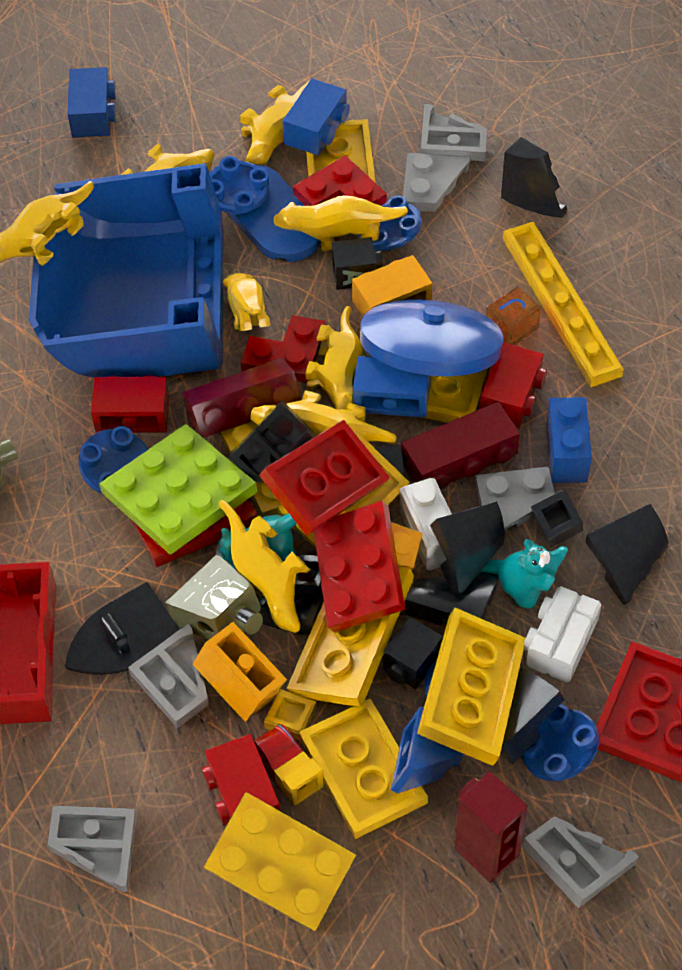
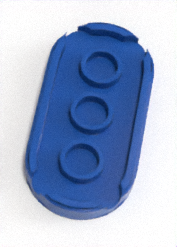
(267, 237)

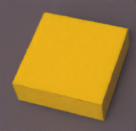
(290, 711)

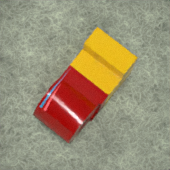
(289, 764)

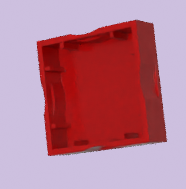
(26, 642)

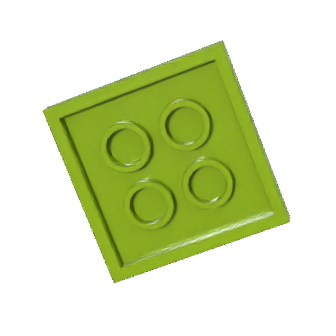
(177, 488)

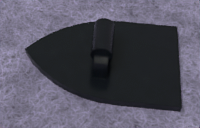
(120, 633)

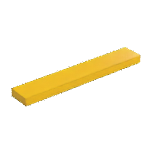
(562, 304)

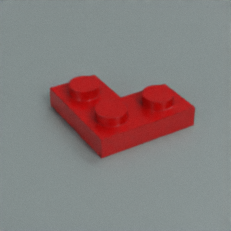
(338, 180)
(296, 350)

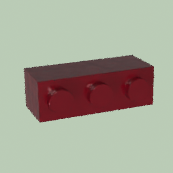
(231, 399)
(461, 446)
(489, 825)

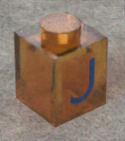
(515, 315)

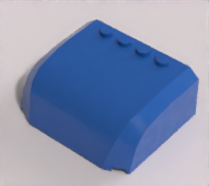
(137, 280)

